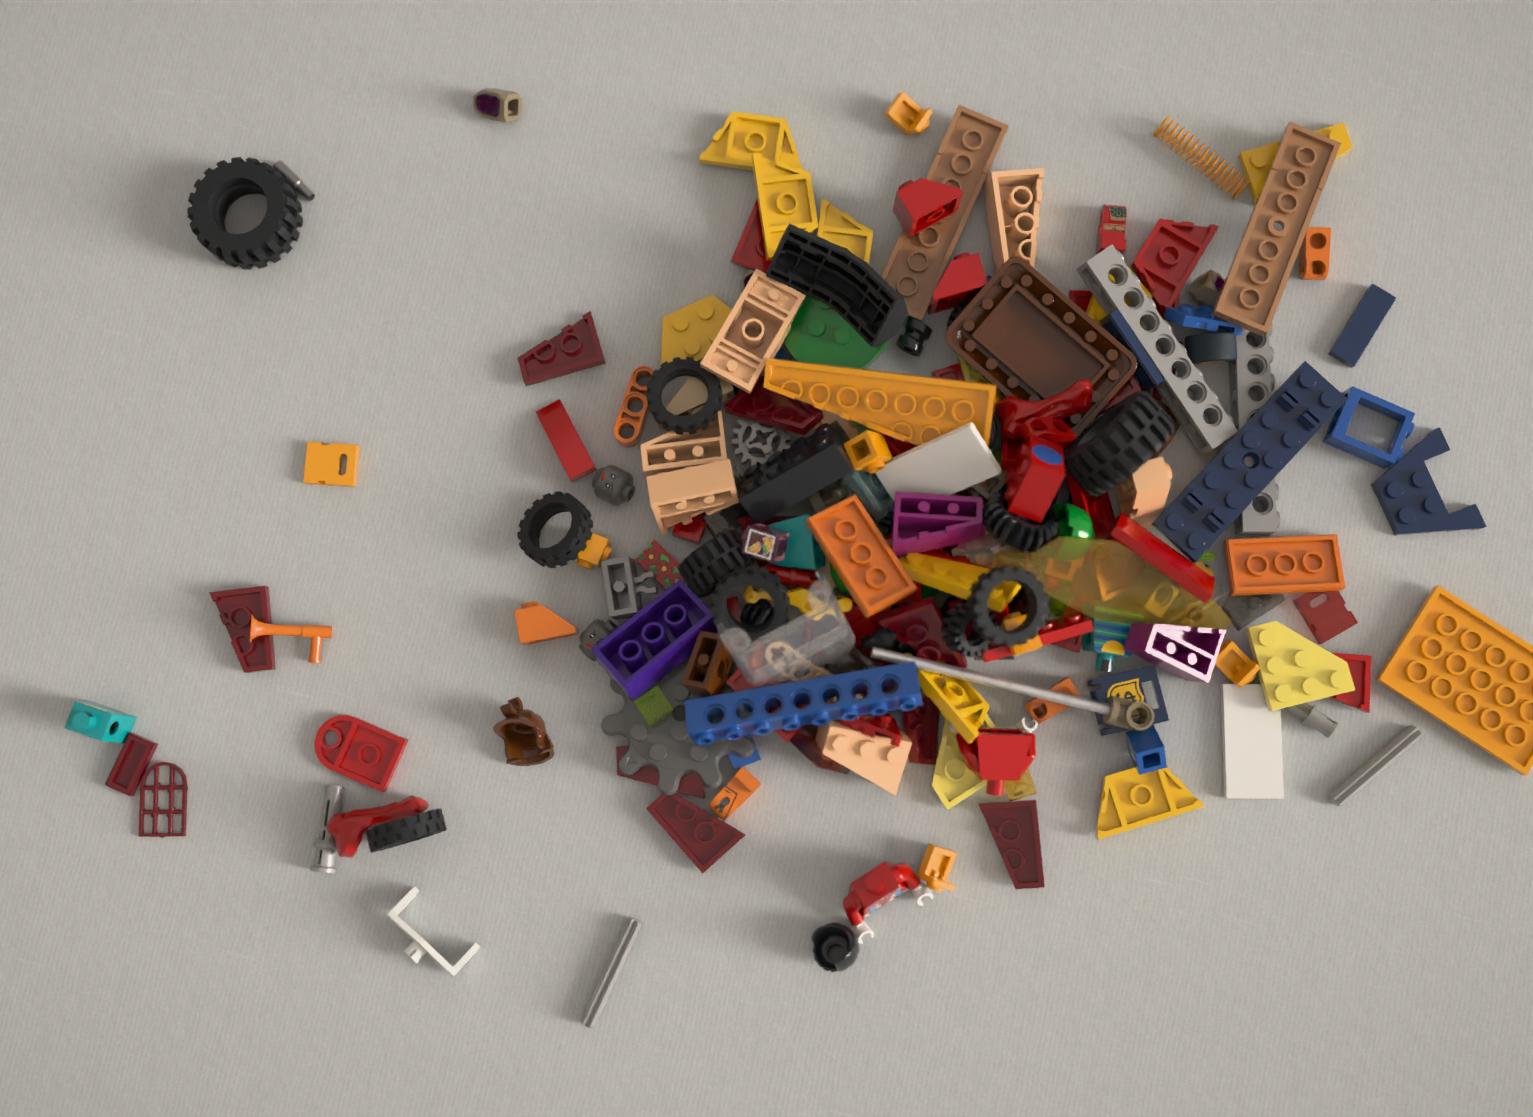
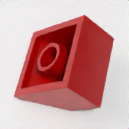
(924, 204)
(960, 282)

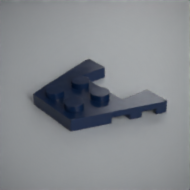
(1412, 498)

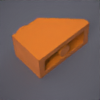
(541, 624)

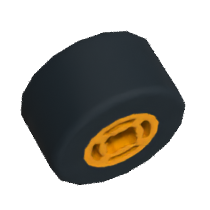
(1211, 347)

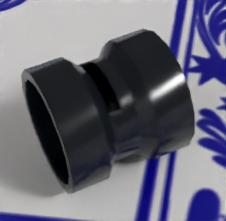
(914, 337)

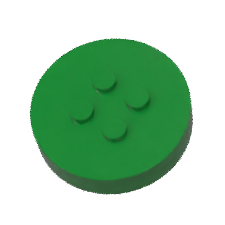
(825, 338)

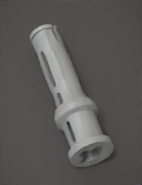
(325, 845)

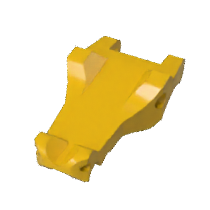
(797, 597)

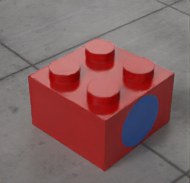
(1034, 478)

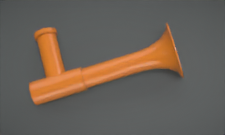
(314, 632)

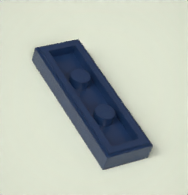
(1362, 325)
(1146, 371)

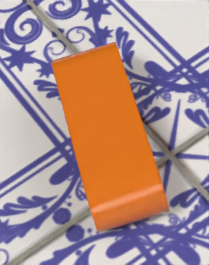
(629, 419)

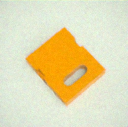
(324, 464)

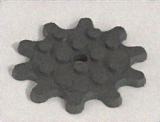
(667, 743)

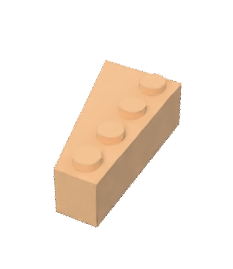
(1013, 213)

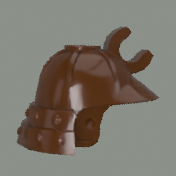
(523, 735)

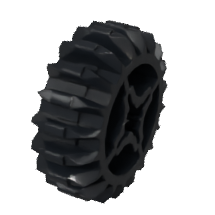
(1015, 529)

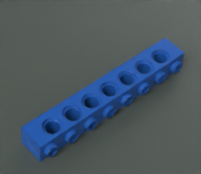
(789, 696)

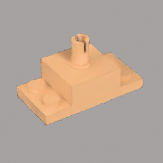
(753, 331)

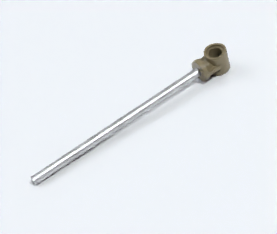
(1115, 711)

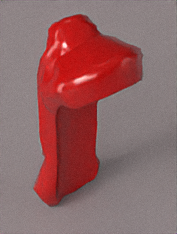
(1014, 411)
(350, 826)

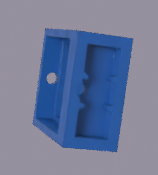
(1340, 421)

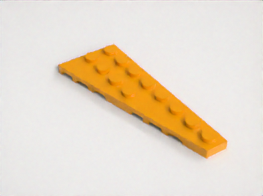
(887, 402)

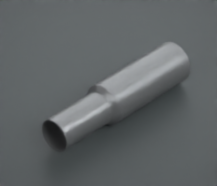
(294, 181)

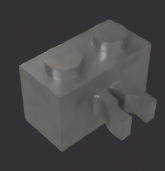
(623, 587)

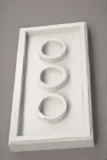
(941, 465)
(1250, 744)

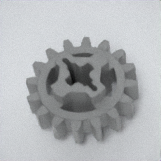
(750, 444)

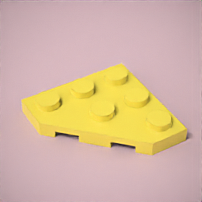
(1295, 667)
(951, 776)

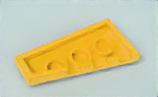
(1257, 161)
(955, 578)

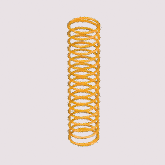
(1201, 156)

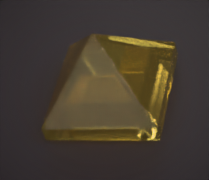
(1020, 788)

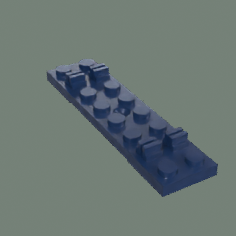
(1271, 440)

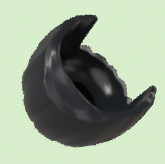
(835, 947)

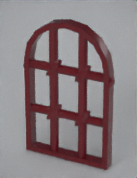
(154, 813)

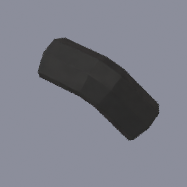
(840, 282)

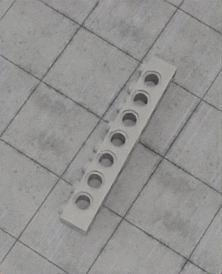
(1173, 389)
(1241, 409)

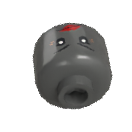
(613, 485)
(594, 634)

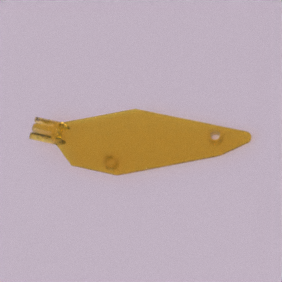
(1113, 584)

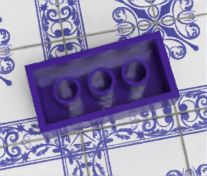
(654, 640)

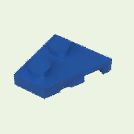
(1200, 317)

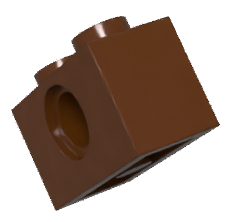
(707, 666)

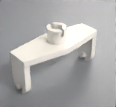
(419, 944)

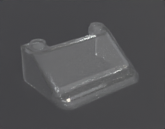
(795, 647)

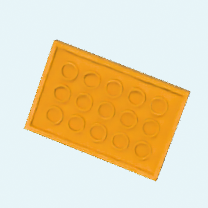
(1467, 677)

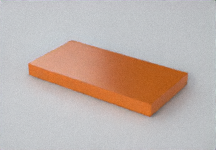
(860, 555)
(1283, 564)

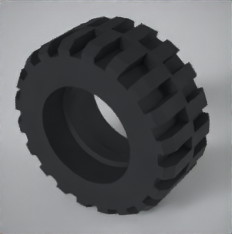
(223, 187)
(1118, 443)

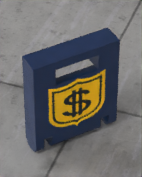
(1128, 686)

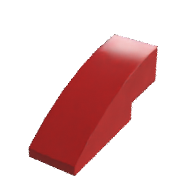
(566, 441)

